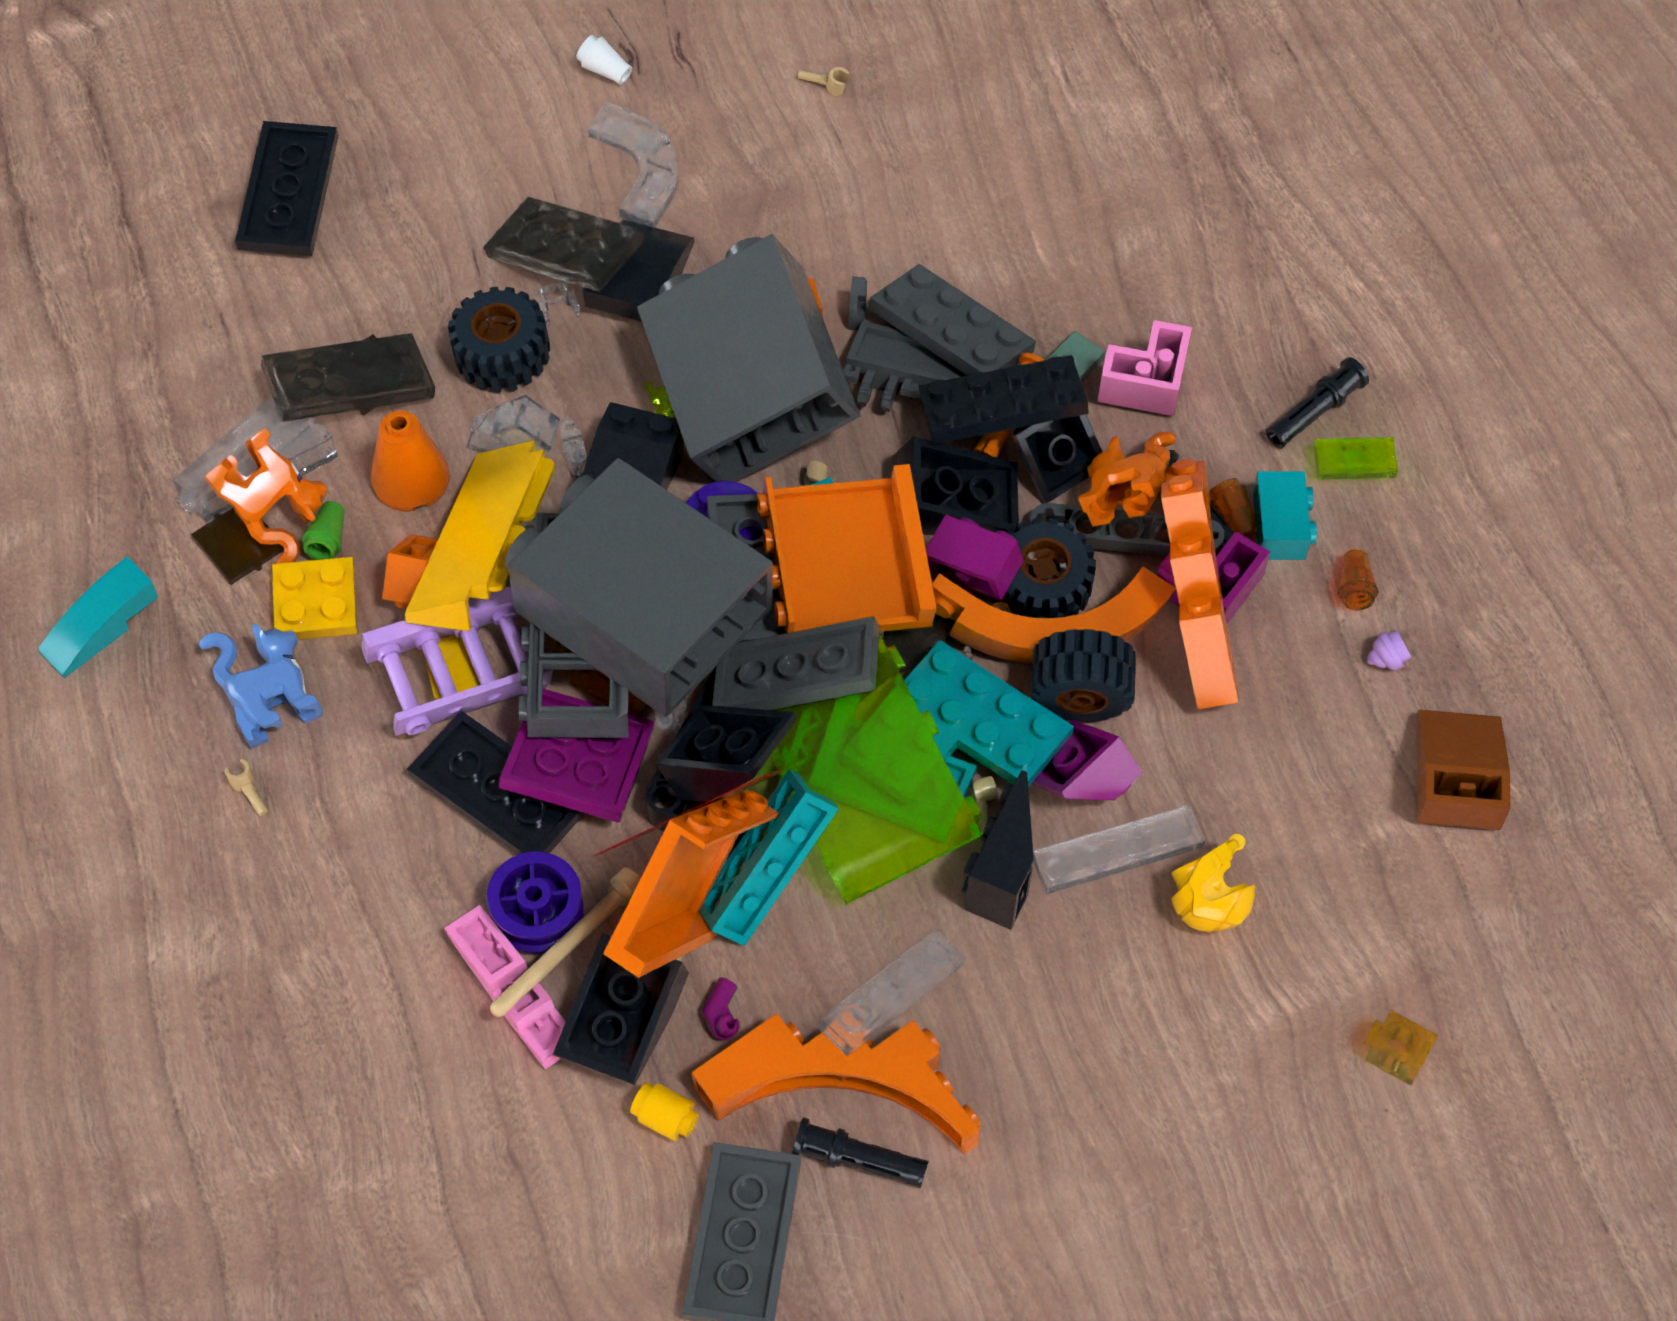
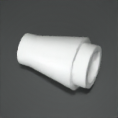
(602, 59)

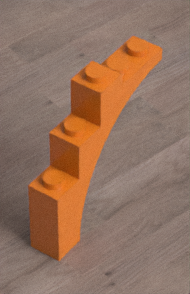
(1198, 583)
(897, 1069)

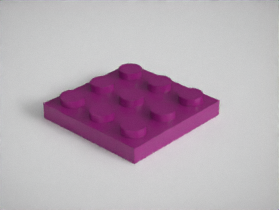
(575, 771)

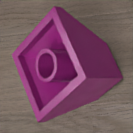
(1089, 766)

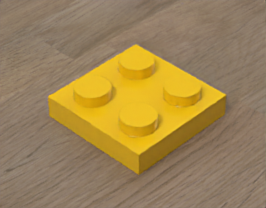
(315, 597)

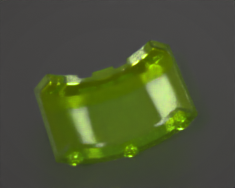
(886, 778)

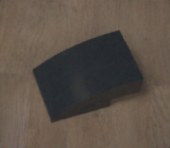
(643, 274)

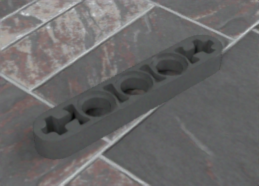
(1106, 536)

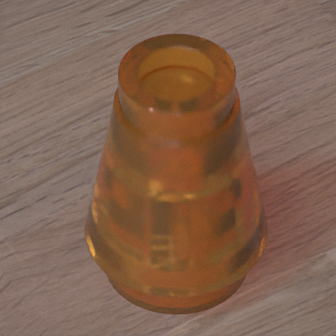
(1234, 506)
(1357, 582)

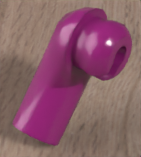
(716, 1010)

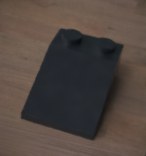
(639, 438)
(960, 485)
(721, 749)
(619, 1016)

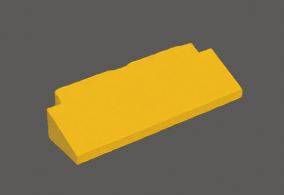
(484, 522)

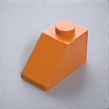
(405, 567)

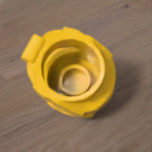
(1205, 898)

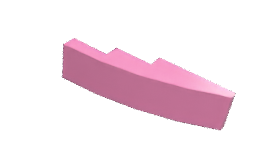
(498, 967)

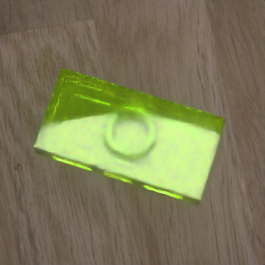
(1355, 458)

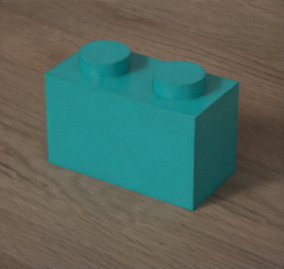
(1282, 514)

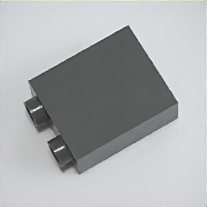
(747, 360)
(639, 584)

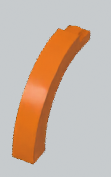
(1015, 636)

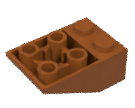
(1462, 770)

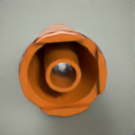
(407, 464)

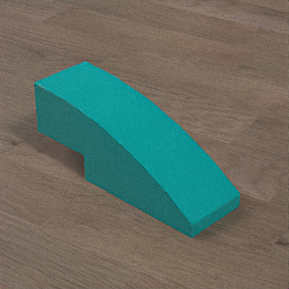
(98, 617)

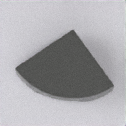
(858, 302)

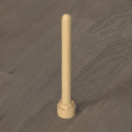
(619, 893)

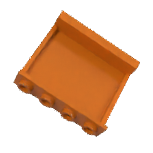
(848, 553)
(665, 907)

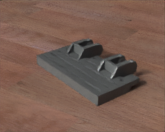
(891, 359)

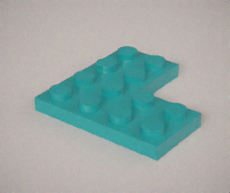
(985, 715)

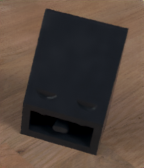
(1002, 871)

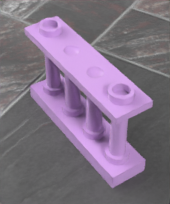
(391, 640)

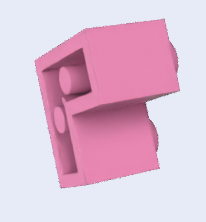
(1150, 377)

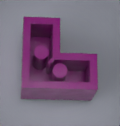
(974, 557)
(1240, 569)

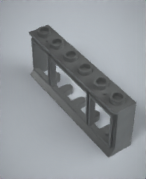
(564, 720)

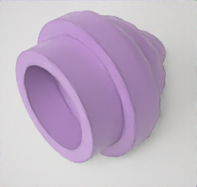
(1388, 651)

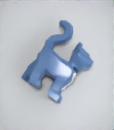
(264, 686)

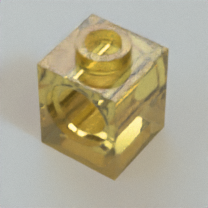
(1399, 1064)

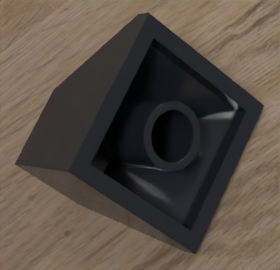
(1057, 454)

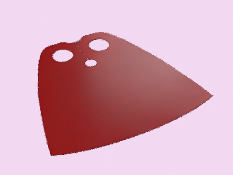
(736, 790)

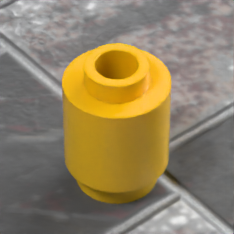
(664, 1111)

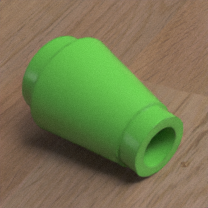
(324, 533)

